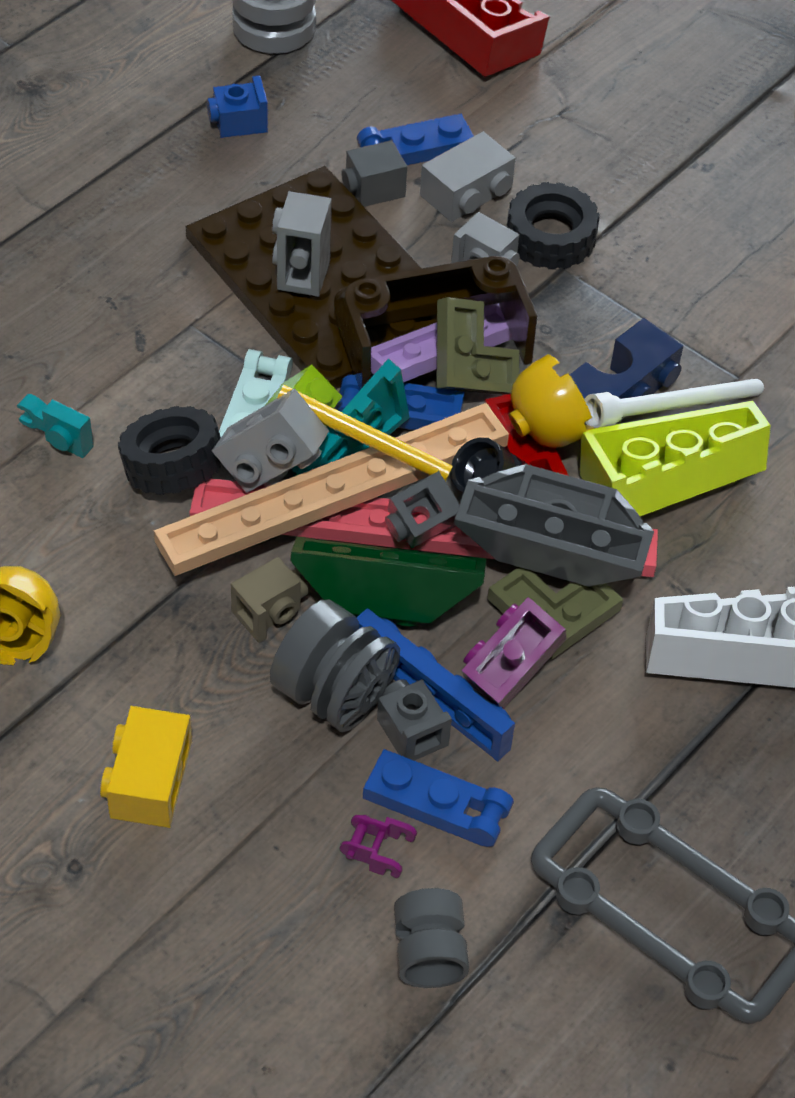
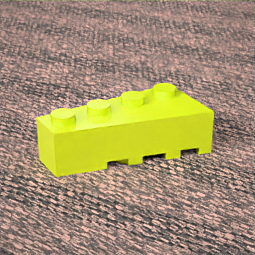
(676, 454)

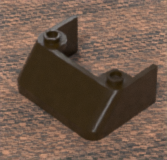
(416, 295)

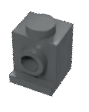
(429, 497)
(413, 719)

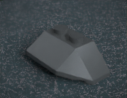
(555, 525)

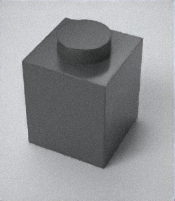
(375, 173)

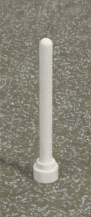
(609, 409)

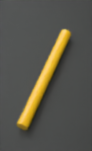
(375, 438)

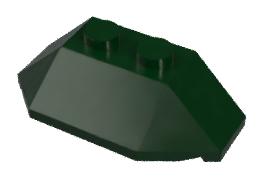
(388, 581)

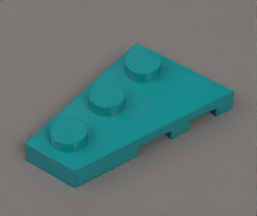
(378, 404)

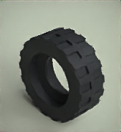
(558, 202)
(176, 469)

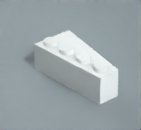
(724, 638)

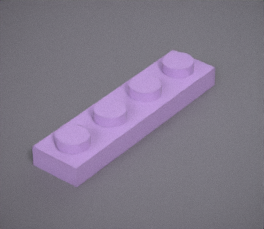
(417, 350)

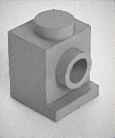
(484, 238)

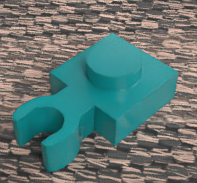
(62, 425)

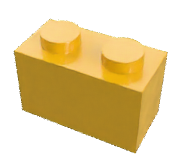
(148, 766)

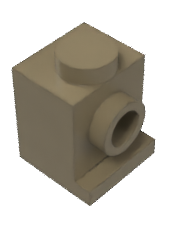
(267, 597)

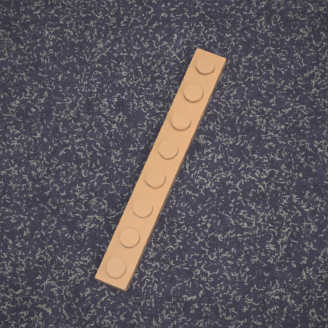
(316, 493)

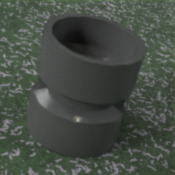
(429, 945)

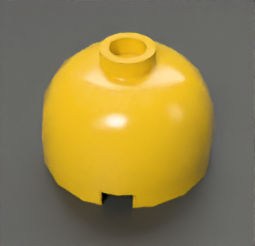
(548, 405)
(26, 614)

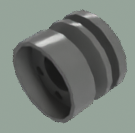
(334, 665)

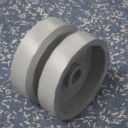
(274, 24)

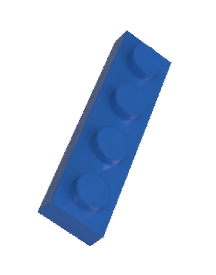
(471, 714)

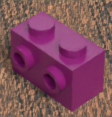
(514, 653)

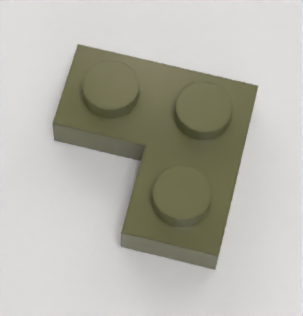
(461, 352)
(574, 607)

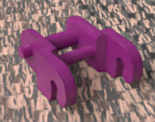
(382, 830)

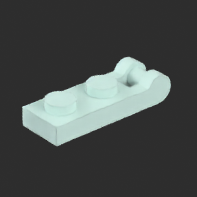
(252, 392)

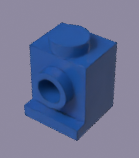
(239, 108)

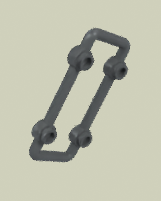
(638, 823)

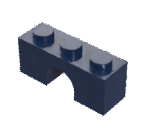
(642, 361)

